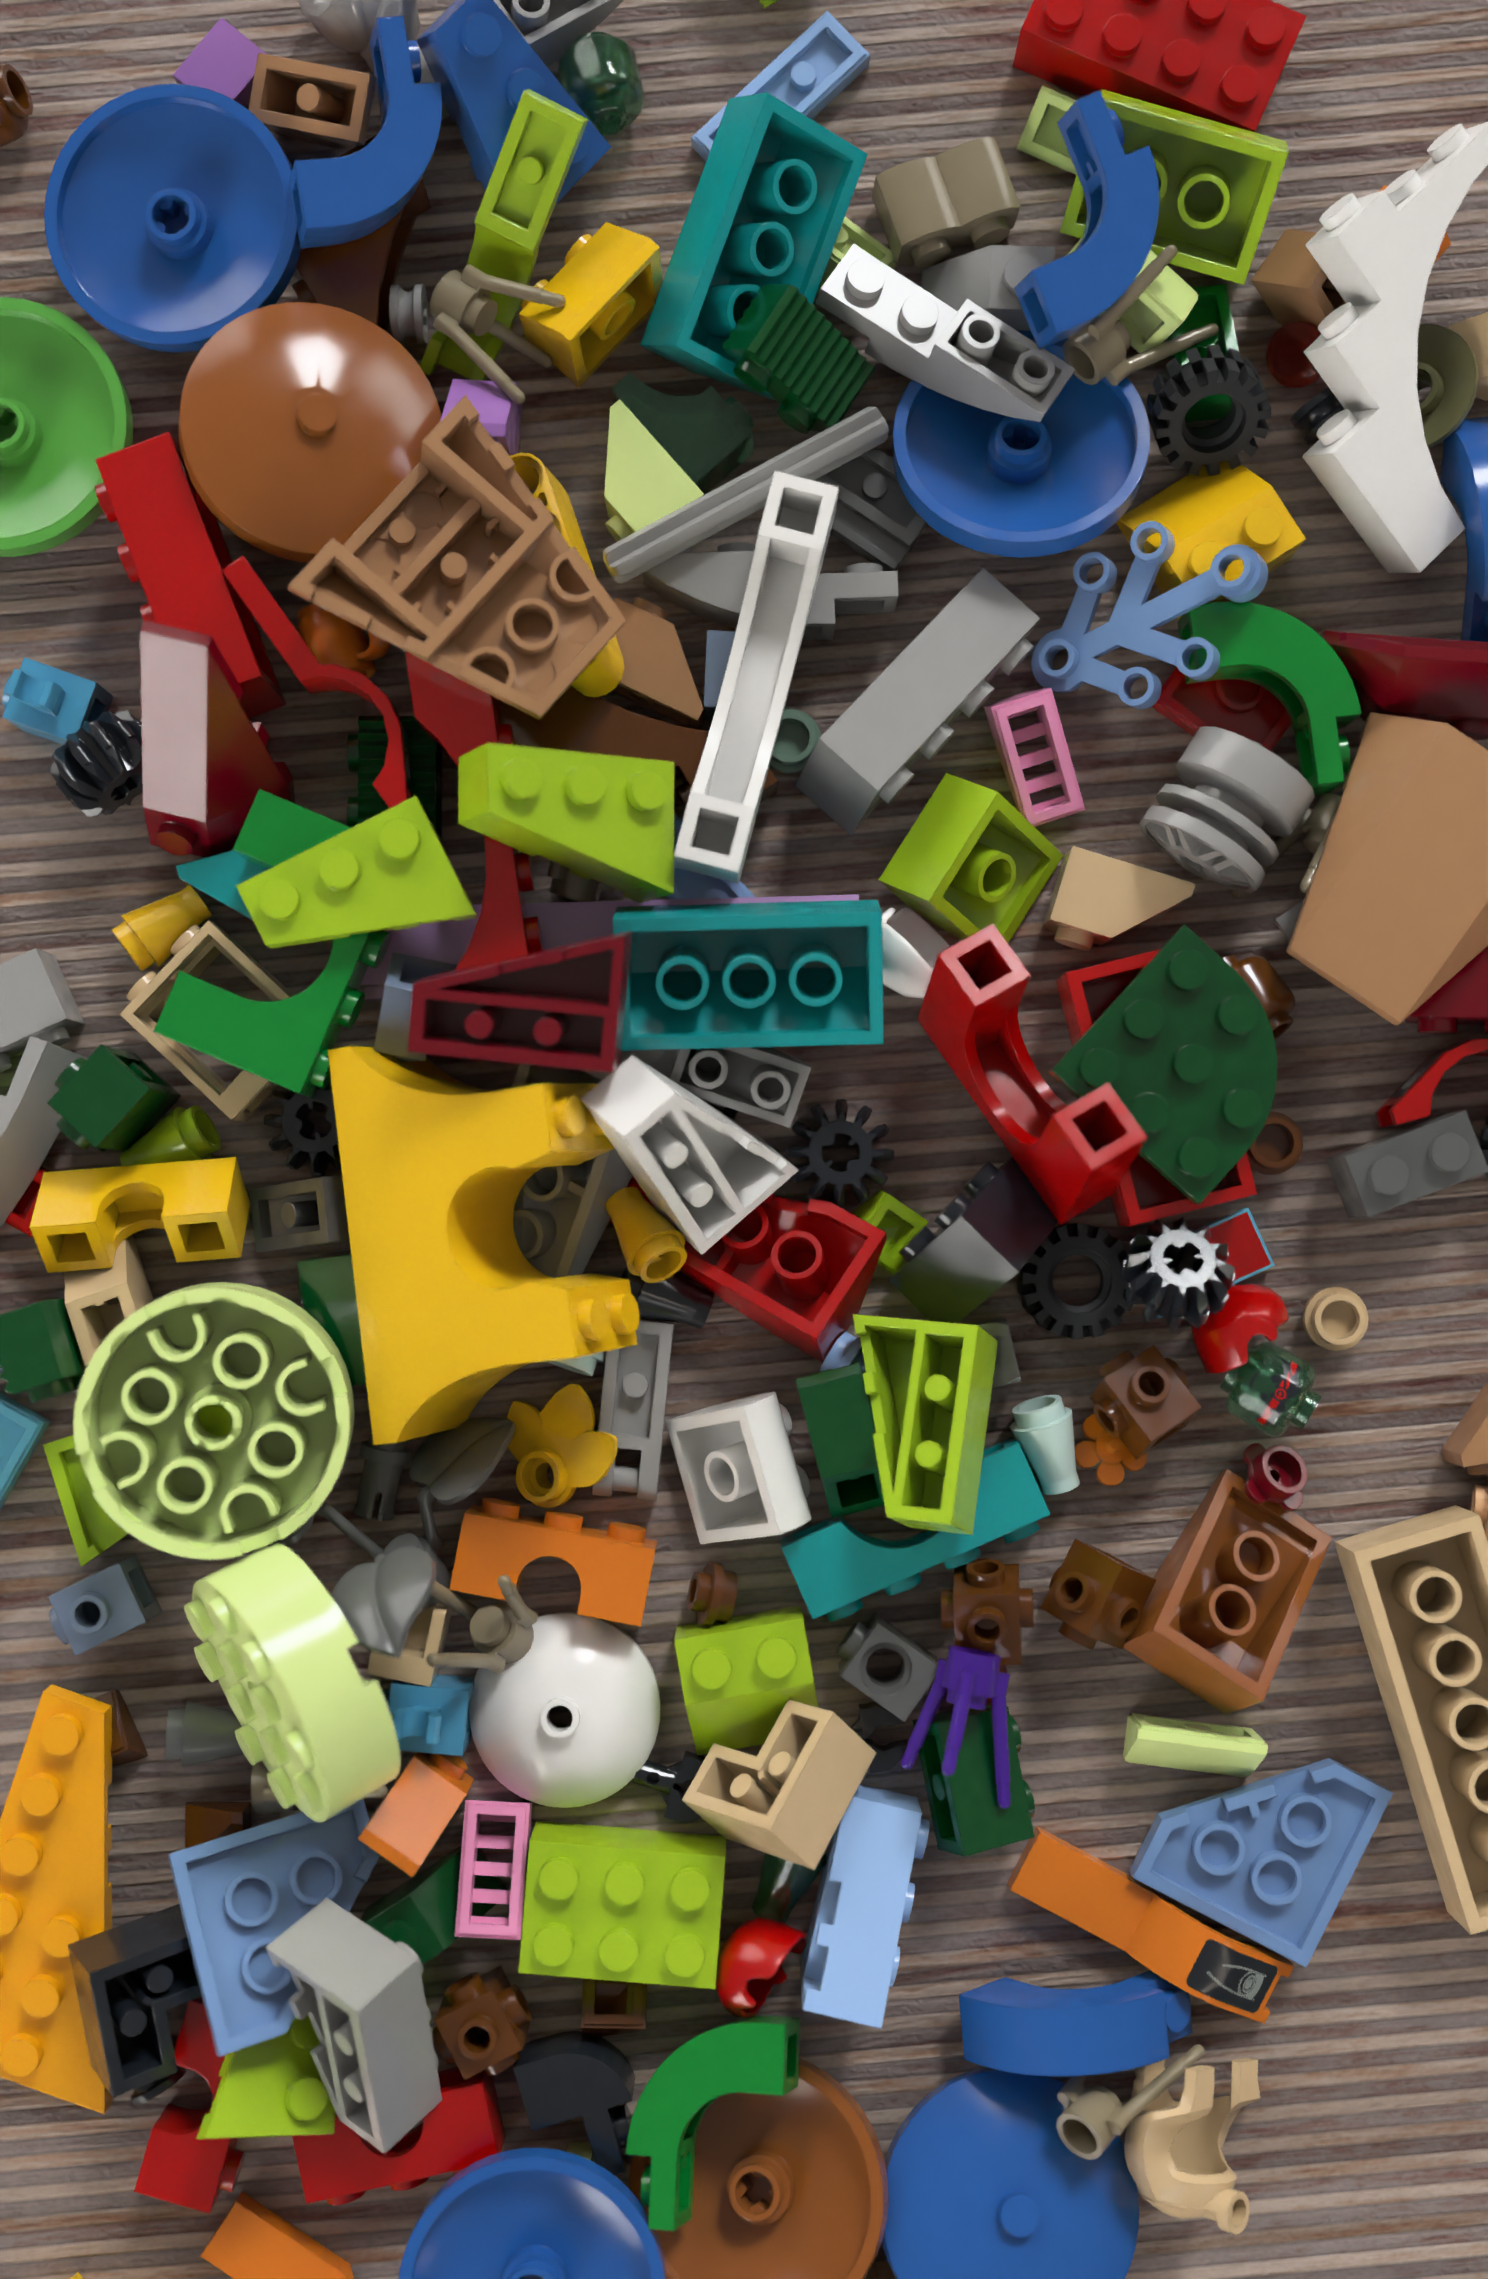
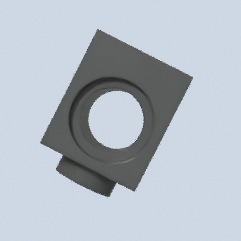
(903, 1688)

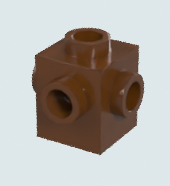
(1143, 1400)
(1097, 1596)
(988, 1608)
(486, 2003)

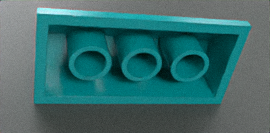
(756, 220)
(753, 975)

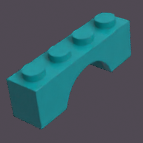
(842, 1565)

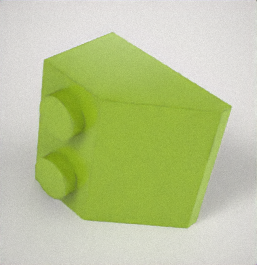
(971, 861)
(743, 1675)

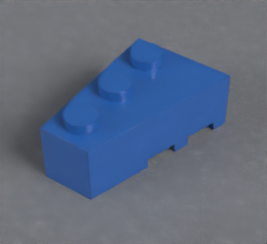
(482, 77)

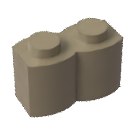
(946, 203)

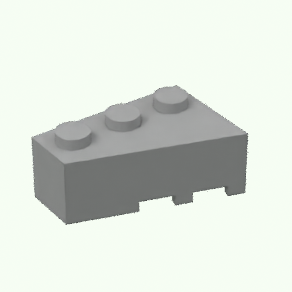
(368, 2019)

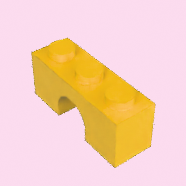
(91, 1211)

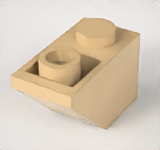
(105, 1297)

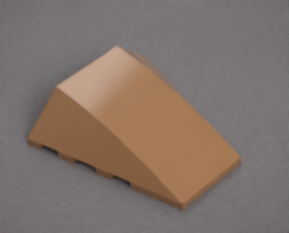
(469, 574)
(1401, 868)

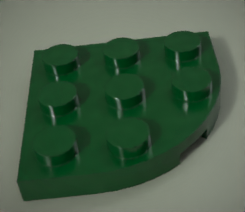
(1186, 1060)

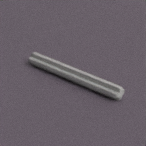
(743, 495)

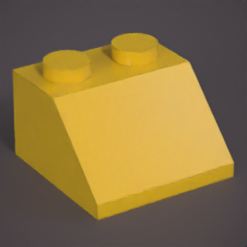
(607, 292)
(1211, 515)

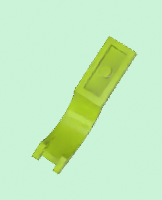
(514, 216)

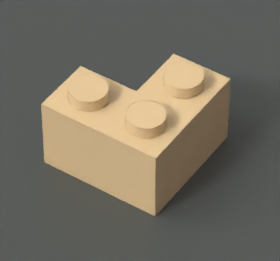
(790, 1792)

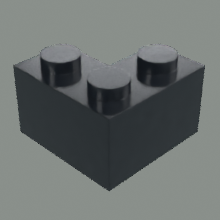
(977, 1245)
(123, 1993)

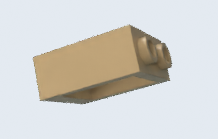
(148, 996)

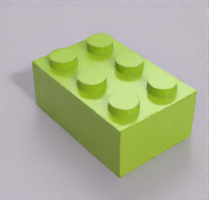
(1210, 181)
(623, 1904)

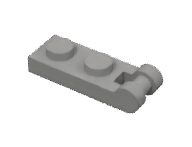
(636, 1407)

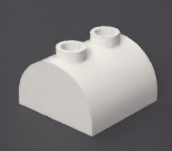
(740, 1469)

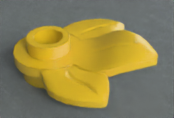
(564, 1440)

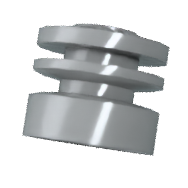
(1227, 808)

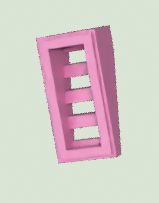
(1050, 726)
(485, 1926)

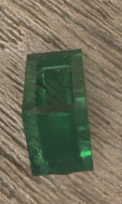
(697, 431)

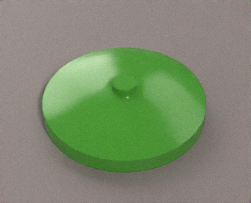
(56, 417)

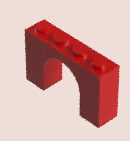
(971, 1016)

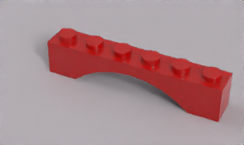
(461, 721)

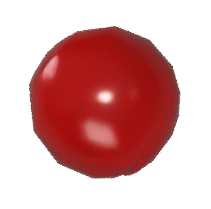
(1225, 1336)
(753, 1963)

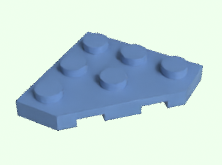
(1267, 1853)
(247, 1893)

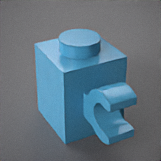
(51, 701)
(433, 1716)

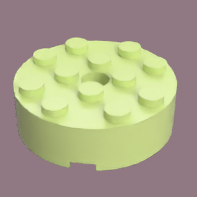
(172, 1477)
(291, 1682)

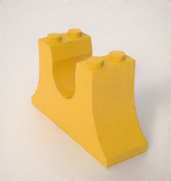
(434, 1240)

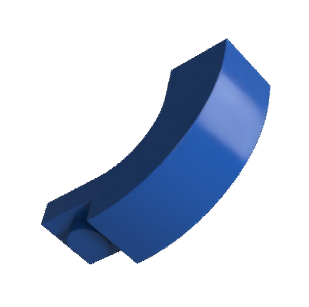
(363, 191)
(1118, 230)
(1466, 479)
(1073, 2030)

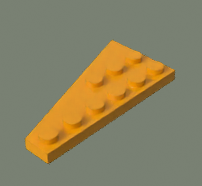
(54, 1894)

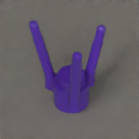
(970, 1679)

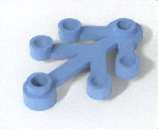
(1135, 619)

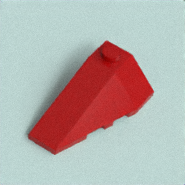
(792, 1269)

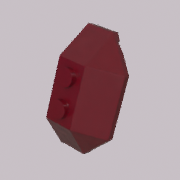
(1418, 678)

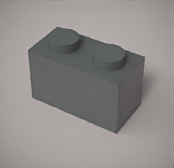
(1407, 1164)

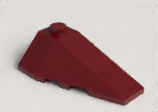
(198, 746)

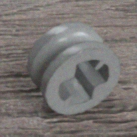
(409, 313)

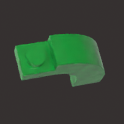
(1291, 664)
(735, 2057)

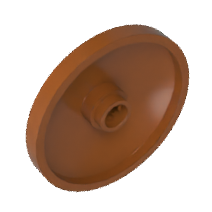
(301, 424)
(781, 2188)

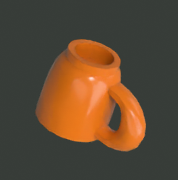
(339, 641)

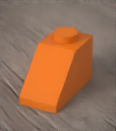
(417, 1809)

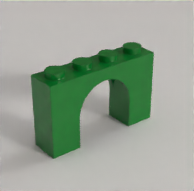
(291, 1036)

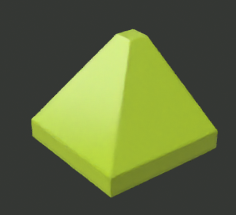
(894, 1219)

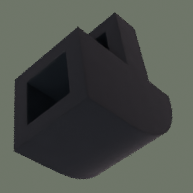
(575, 2078)

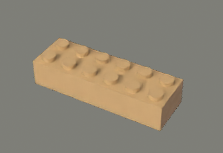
(1426, 1632)

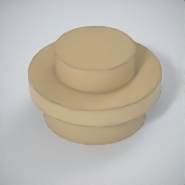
(1335, 1318)

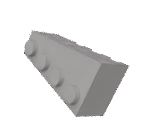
(916, 700)

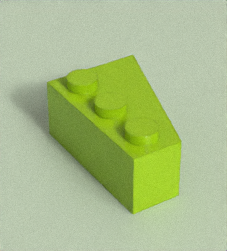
(579, 809)
(929, 1416)

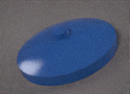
(171, 216)
(1018, 481)
(996, 2192)
(533, 2219)

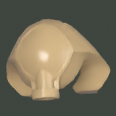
(1178, 2146)

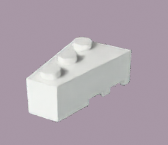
(685, 1153)

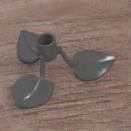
(387, 1595)

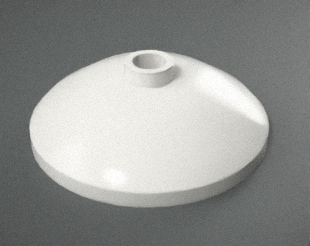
(612, 1703)

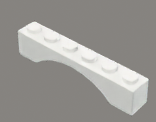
(757, 677)

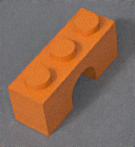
(610, 1564)

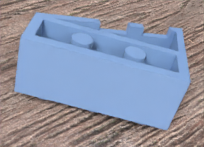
(861, 1907)

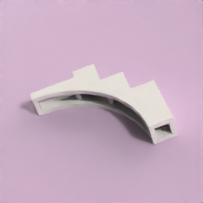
(1367, 353)

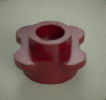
(1287, 1477)

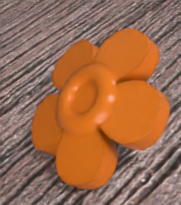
(1108, 1451)

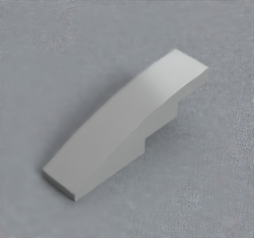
(27, 1120)

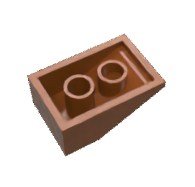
(1229, 1596)

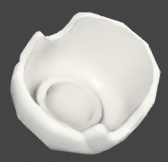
(909, 952)

